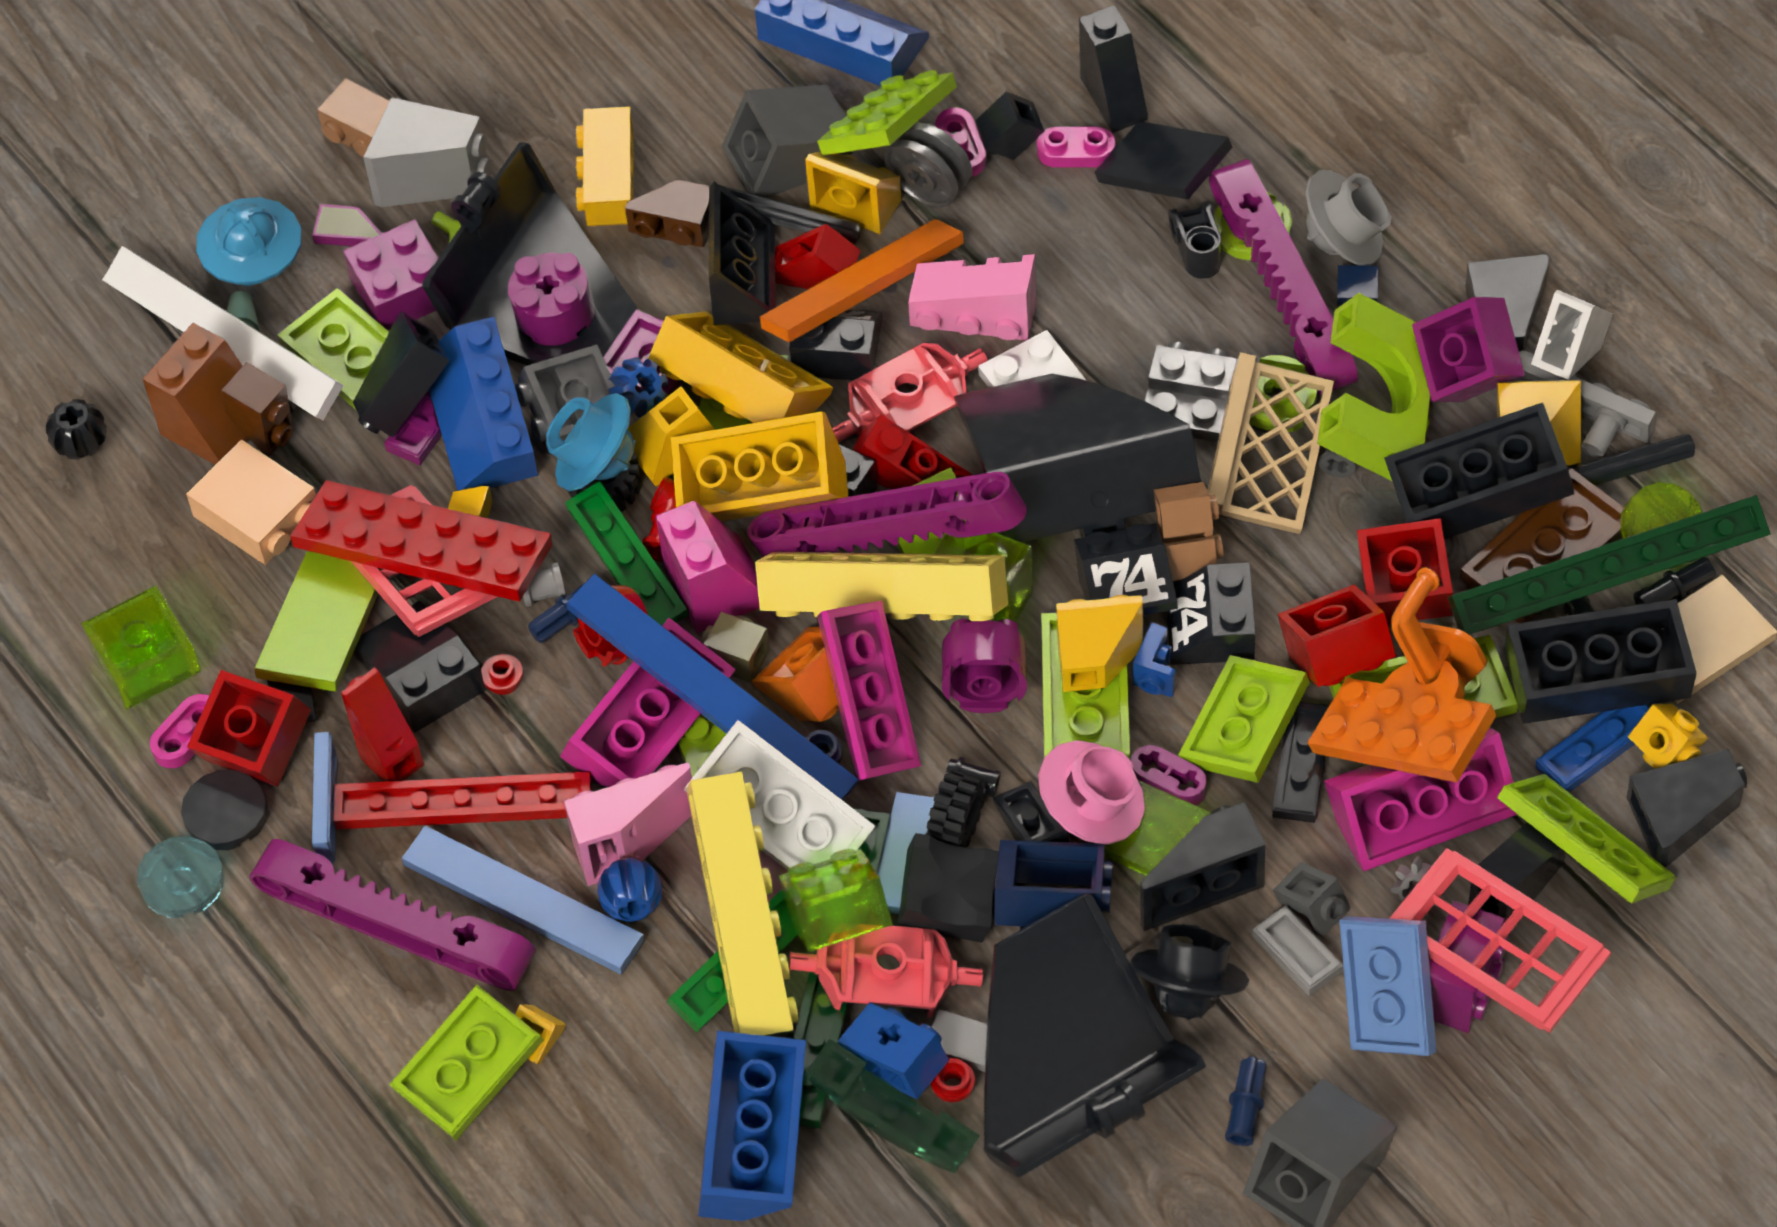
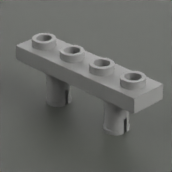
(1600, 404)

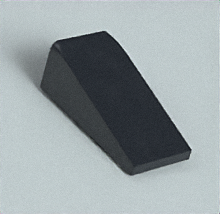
(1028, 815)

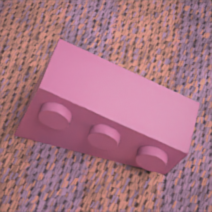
(975, 299)

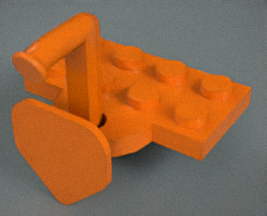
(1419, 712)

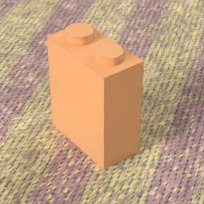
(251, 501)

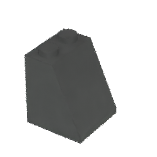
(776, 134)
(1318, 1157)

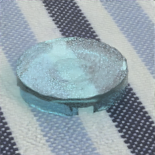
(180, 876)

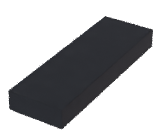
(1299, 767)

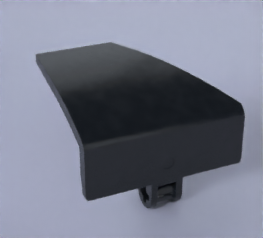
(500, 224)
(1077, 452)
(1070, 1040)

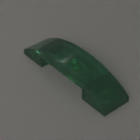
(888, 1111)

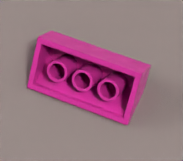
(636, 722)
(1401, 812)

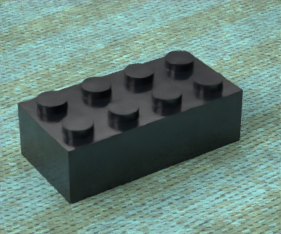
(1599, 661)

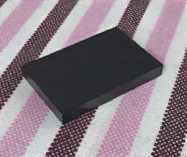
(1163, 160)

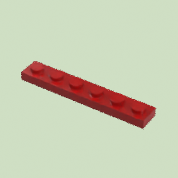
(456, 800)

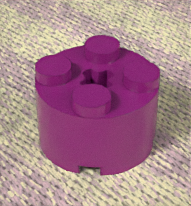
(551, 297)
(984, 664)

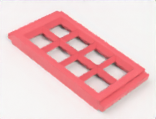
(434, 615)
(1567, 986)

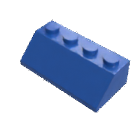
(841, 36)
(481, 410)
(751, 1126)

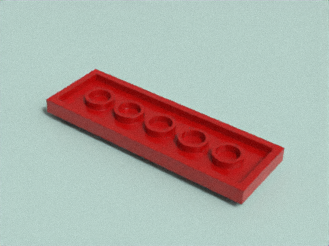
(422, 540)

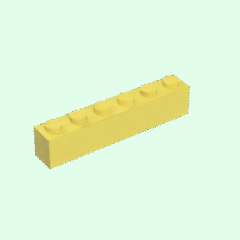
(904, 582)
(740, 905)

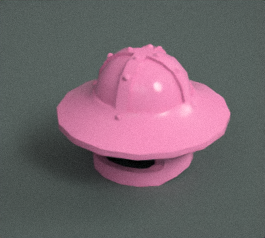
(1091, 791)

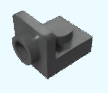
(1313, 895)

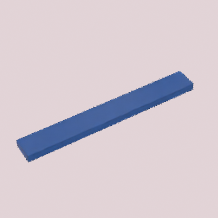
(698, 680)

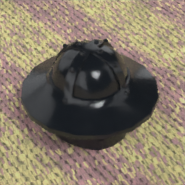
(1189, 975)

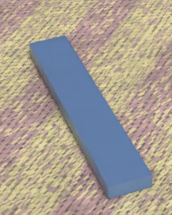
(523, 900)

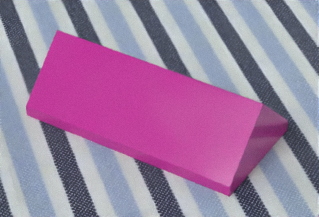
(868, 690)

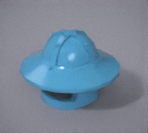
(249, 241)
(596, 445)

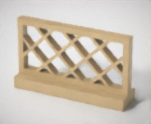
(1233, 435)

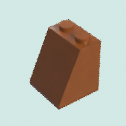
(188, 394)

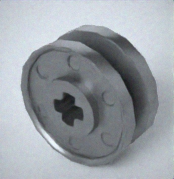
(929, 164)

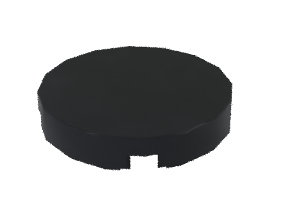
(224, 809)

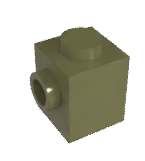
(738, 643)

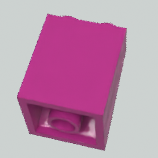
(706, 565)

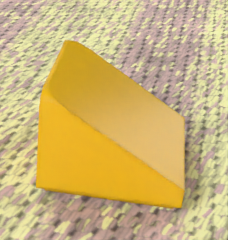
(472, 501)
(545, 1025)

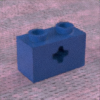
(896, 1049)

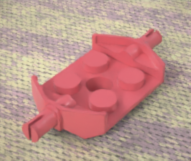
(928, 367)
(854, 976)

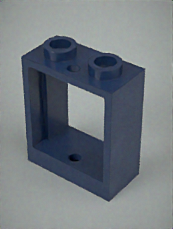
(1048, 864)

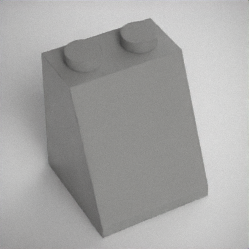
(423, 154)

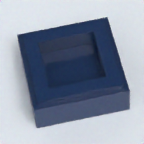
(1356, 280)

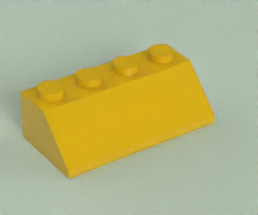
(735, 369)
(759, 466)

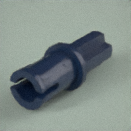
(553, 619)
(1246, 1101)

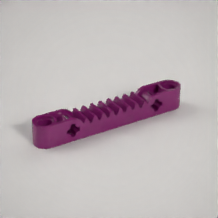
(1257, 222)
(984, 500)
(487, 949)

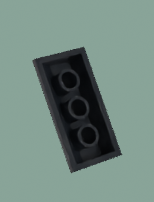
(1482, 472)

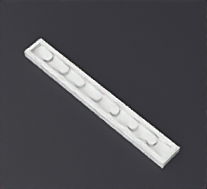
(183, 306)

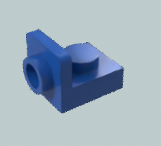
(1151, 663)

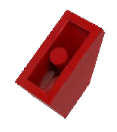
(813, 257)

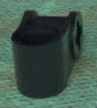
(1197, 239)

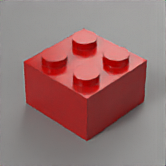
(1392, 559)
(1337, 636)
(249, 728)

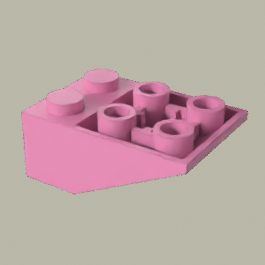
(627, 818)

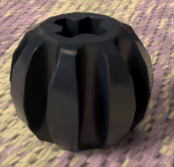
(76, 429)

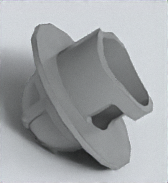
(1345, 217)

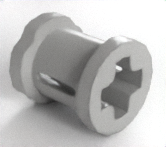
(545, 585)

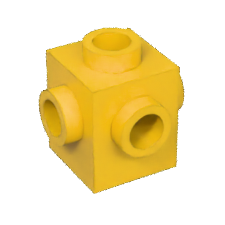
(1668, 735)

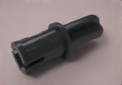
(1676, 584)

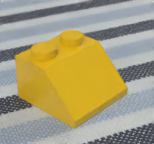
(852, 189)

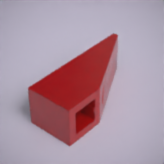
(900, 456)
(380, 729)

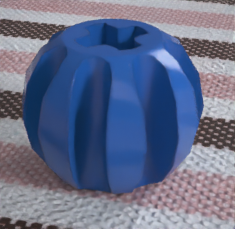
(635, 372)
(629, 890)

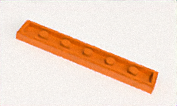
(861, 280)

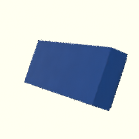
(1591, 747)

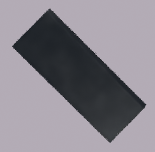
(739, 260)

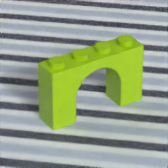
(1390, 346)

